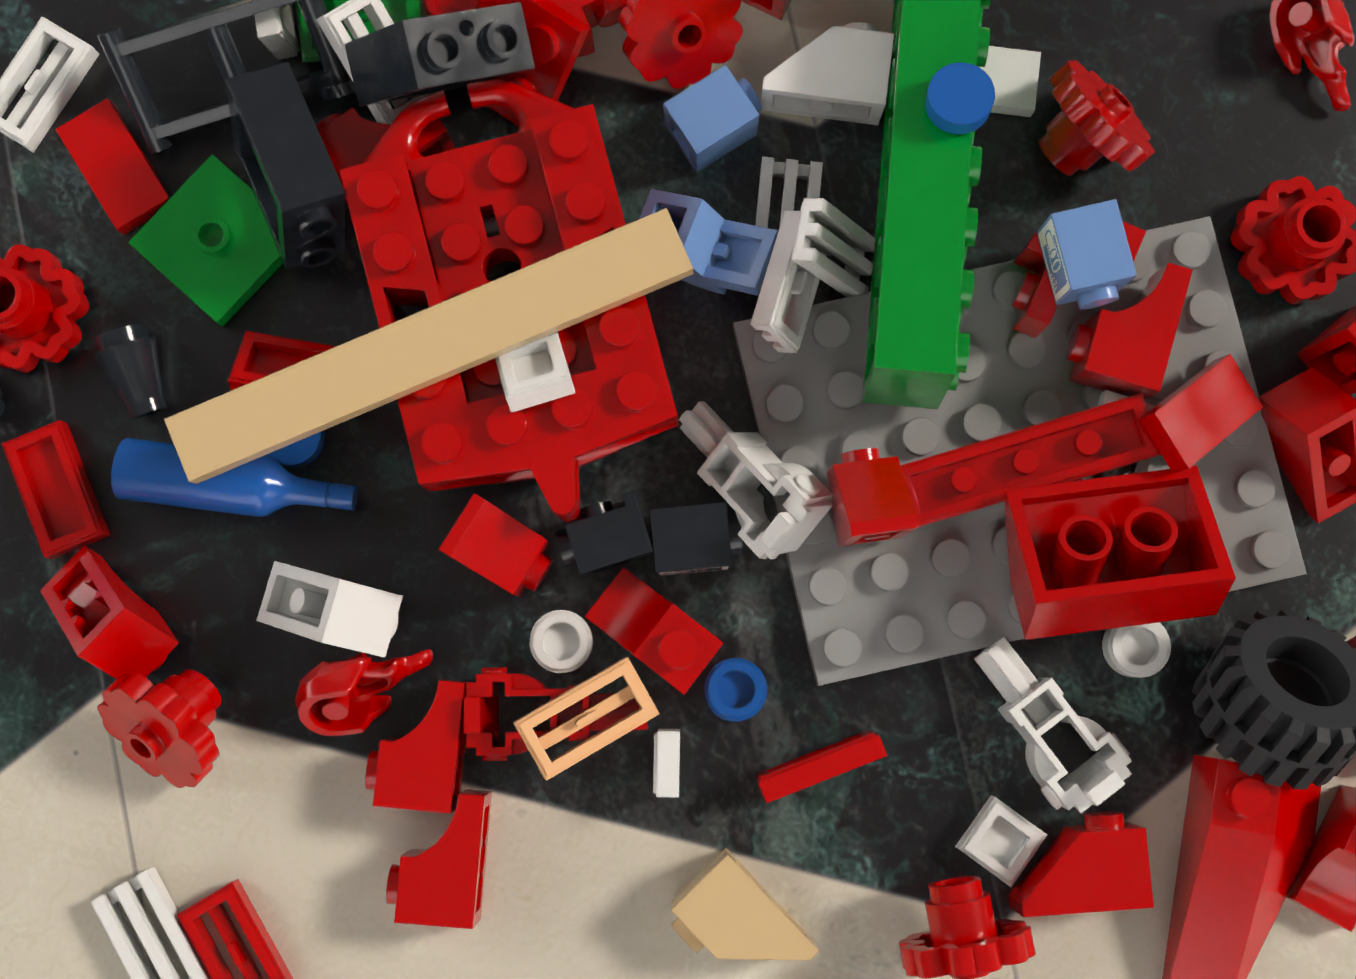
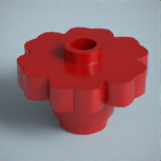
(679, 37)
(1092, 123)
(1296, 240)
(37, 308)
(164, 724)
(964, 934)

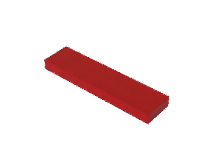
(1029, 457)

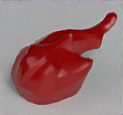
(1316, 33)
(340, 694)

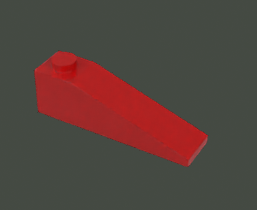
(1234, 867)

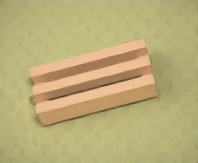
(538, 745)

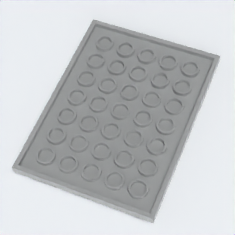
(950, 580)

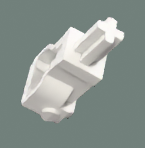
(735, 469)
(1035, 708)

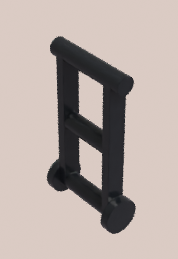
(330, 81)

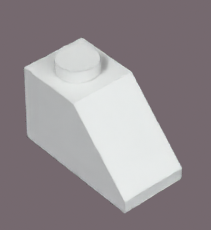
(834, 76)
(330, 609)

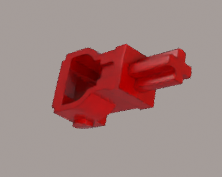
(482, 712)

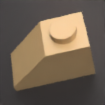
(737, 916)

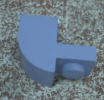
(720, 250)

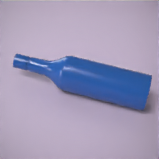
(155, 475)

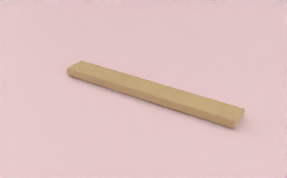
(428, 346)

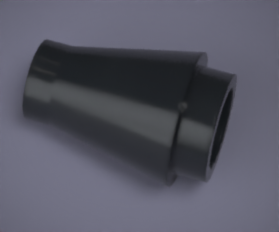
(133, 368)

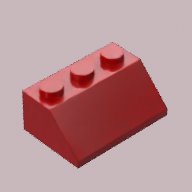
(1114, 552)

